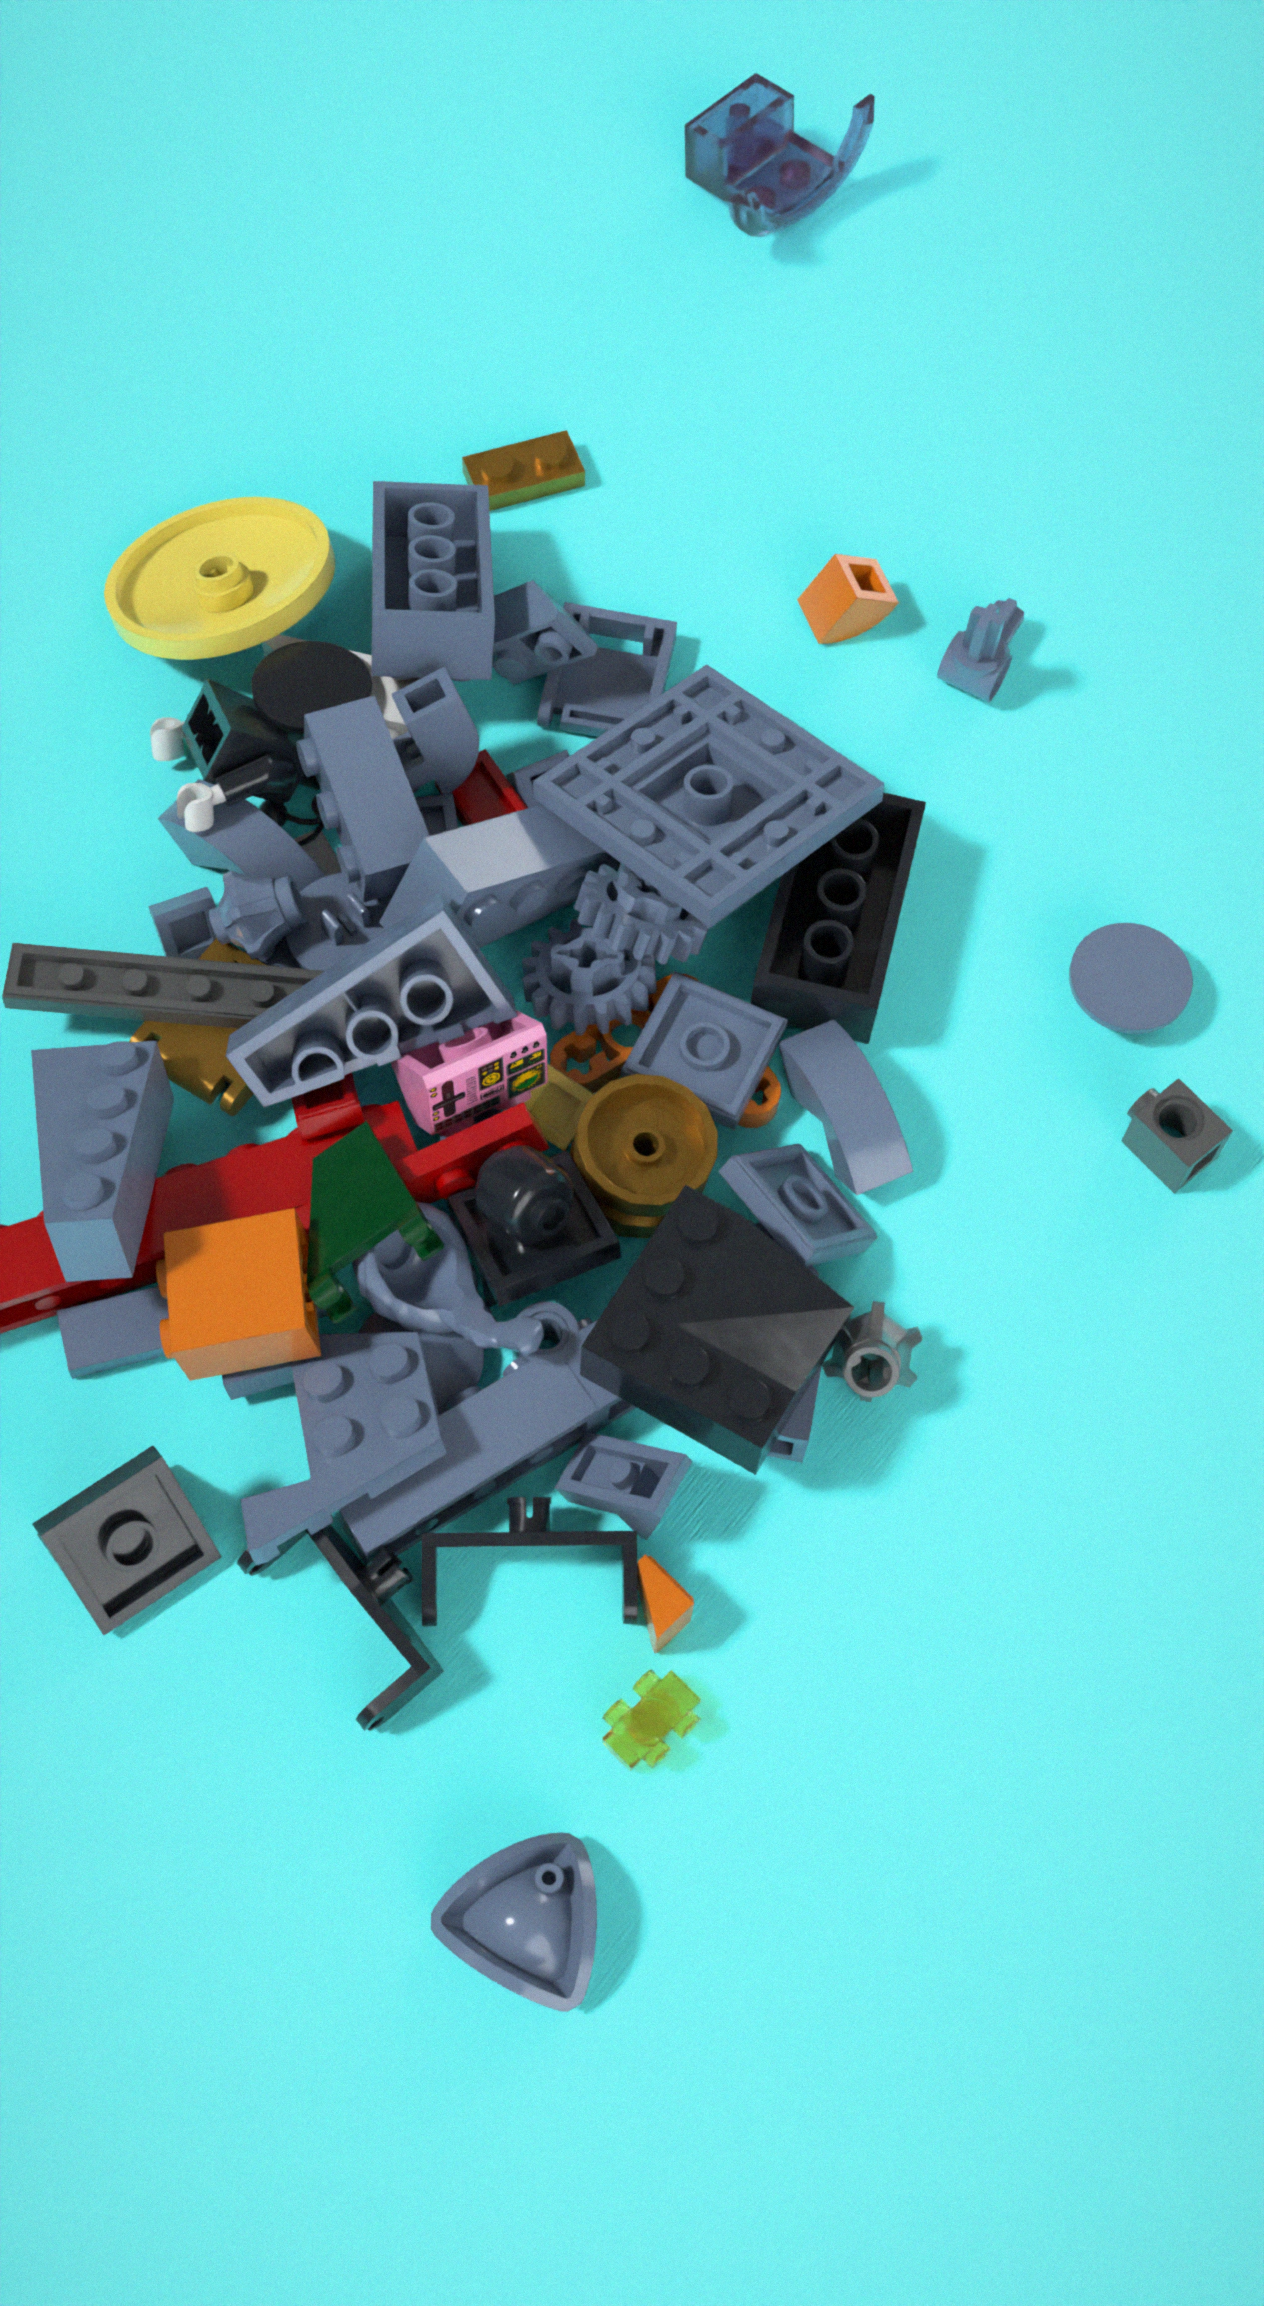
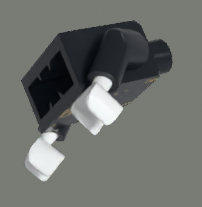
(233, 751)

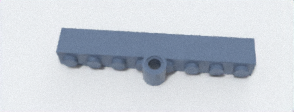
(494, 1438)

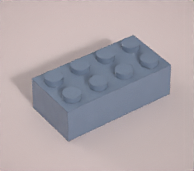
(431, 581)

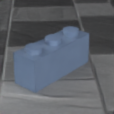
(363, 794)

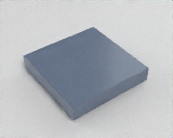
(707, 1044)
(798, 1204)

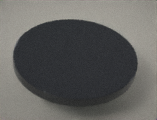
(306, 680)

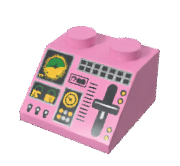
(473, 1073)

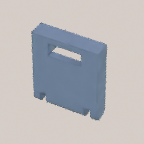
(611, 683)

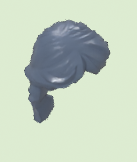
(438, 1292)

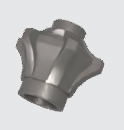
(873, 1354)

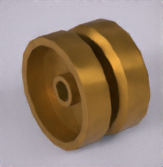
(641, 1147)

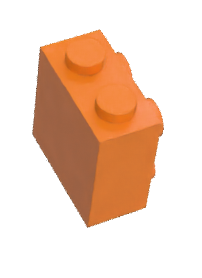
(237, 1295)

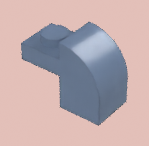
(440, 733)

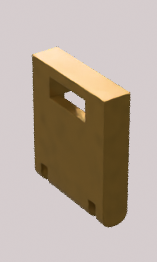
(197, 1053)

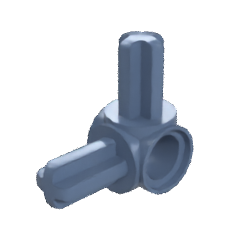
(981, 655)

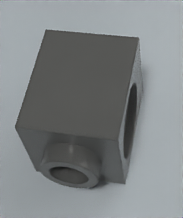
(1168, 1157)

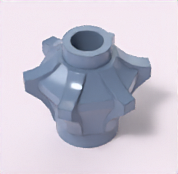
(257, 912)

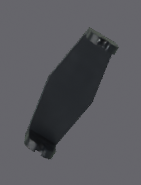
(530, 1532)
(373, 1589)

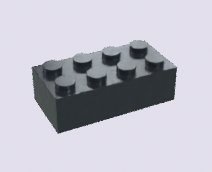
(839, 923)

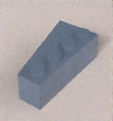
(499, 872)
(383, 1000)
(99, 1151)

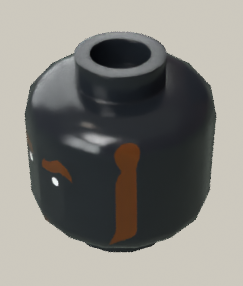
(524, 1194)

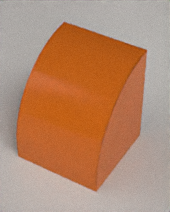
(847, 598)

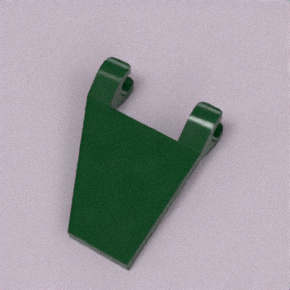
(352, 1208)

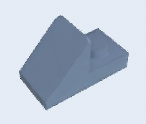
(623, 1479)

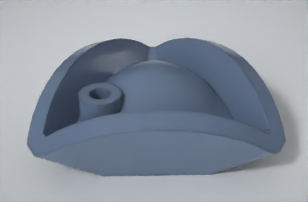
(526, 1919)

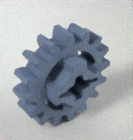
(637, 916)
(585, 980)

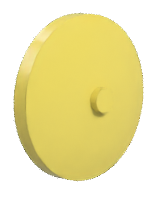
(220, 578)

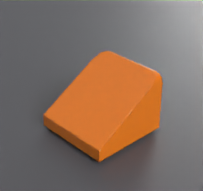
(664, 1602)

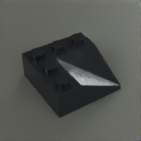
(715, 1331)

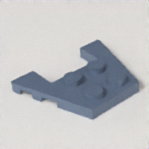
(364, 1428)

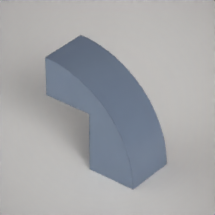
(243, 842)
(843, 1092)

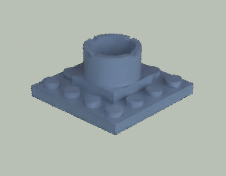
(708, 794)

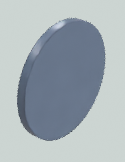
(335, 923)
(1130, 978)

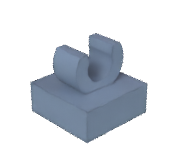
(184, 924)

